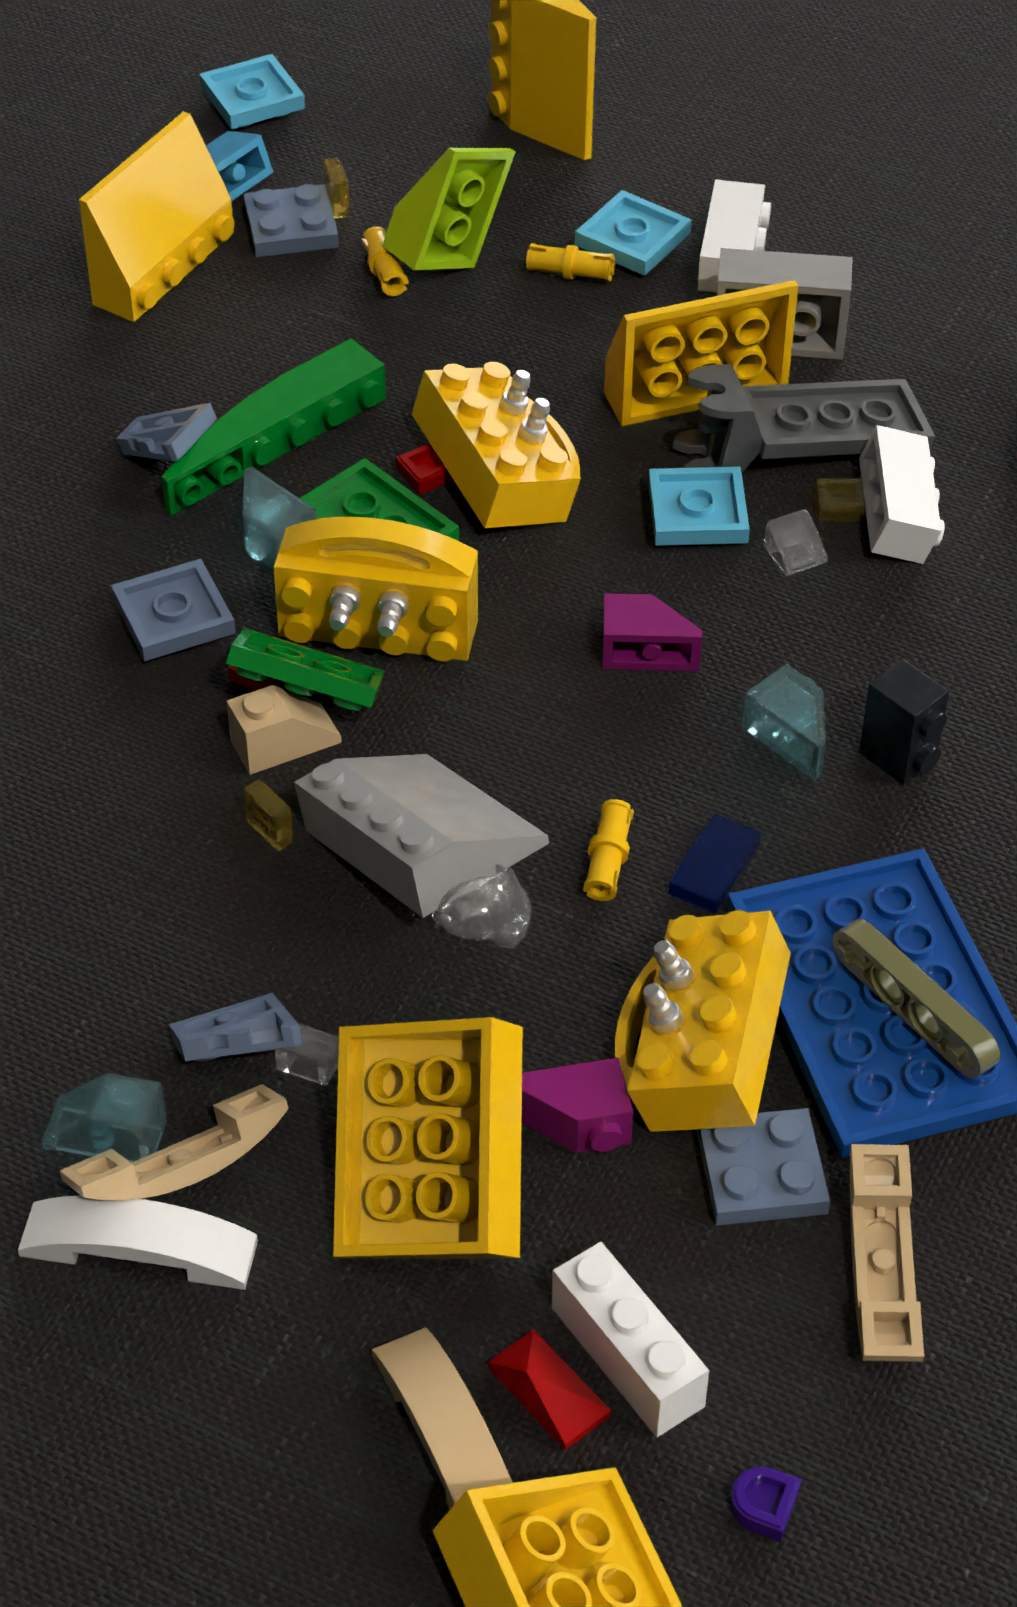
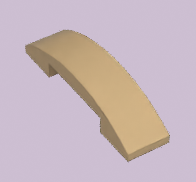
(241, 1125)
(883, 1254)
(441, 1413)

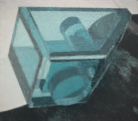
(267, 514)
(789, 718)
(106, 1115)

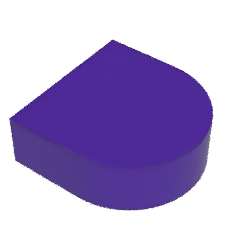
(764, 1500)

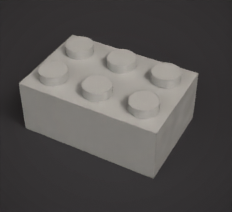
(821, 298)

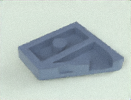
(166, 433)
(236, 1029)

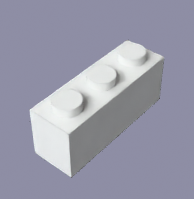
(735, 221)
(900, 495)
(629, 1339)

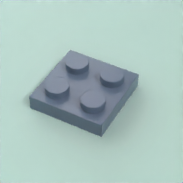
(291, 220)
(173, 609)
(764, 1169)

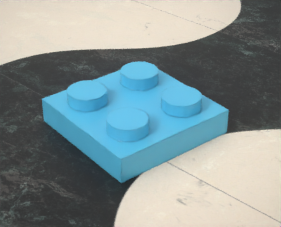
(252, 91)
(633, 231)
(698, 506)

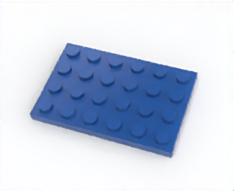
(858, 1056)

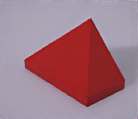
(549, 1389)

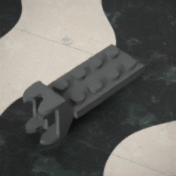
(792, 418)

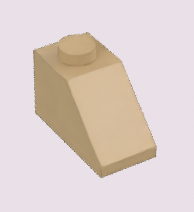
(277, 727)

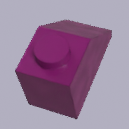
(647, 635)
(579, 1105)

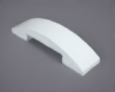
(140, 1232)

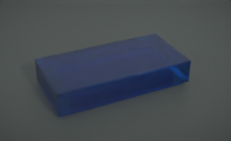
(714, 863)

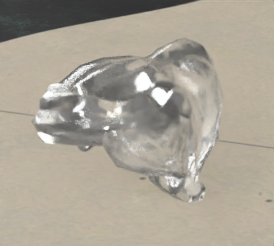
(487, 909)

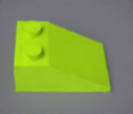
(449, 209)

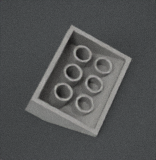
(412, 825)

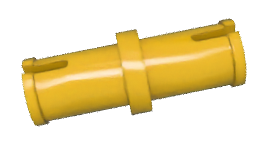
(570, 262)
(384, 263)
(608, 850)

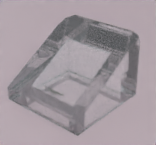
(794, 542)
(313, 1059)

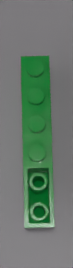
(277, 421)

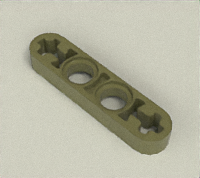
(916, 998)

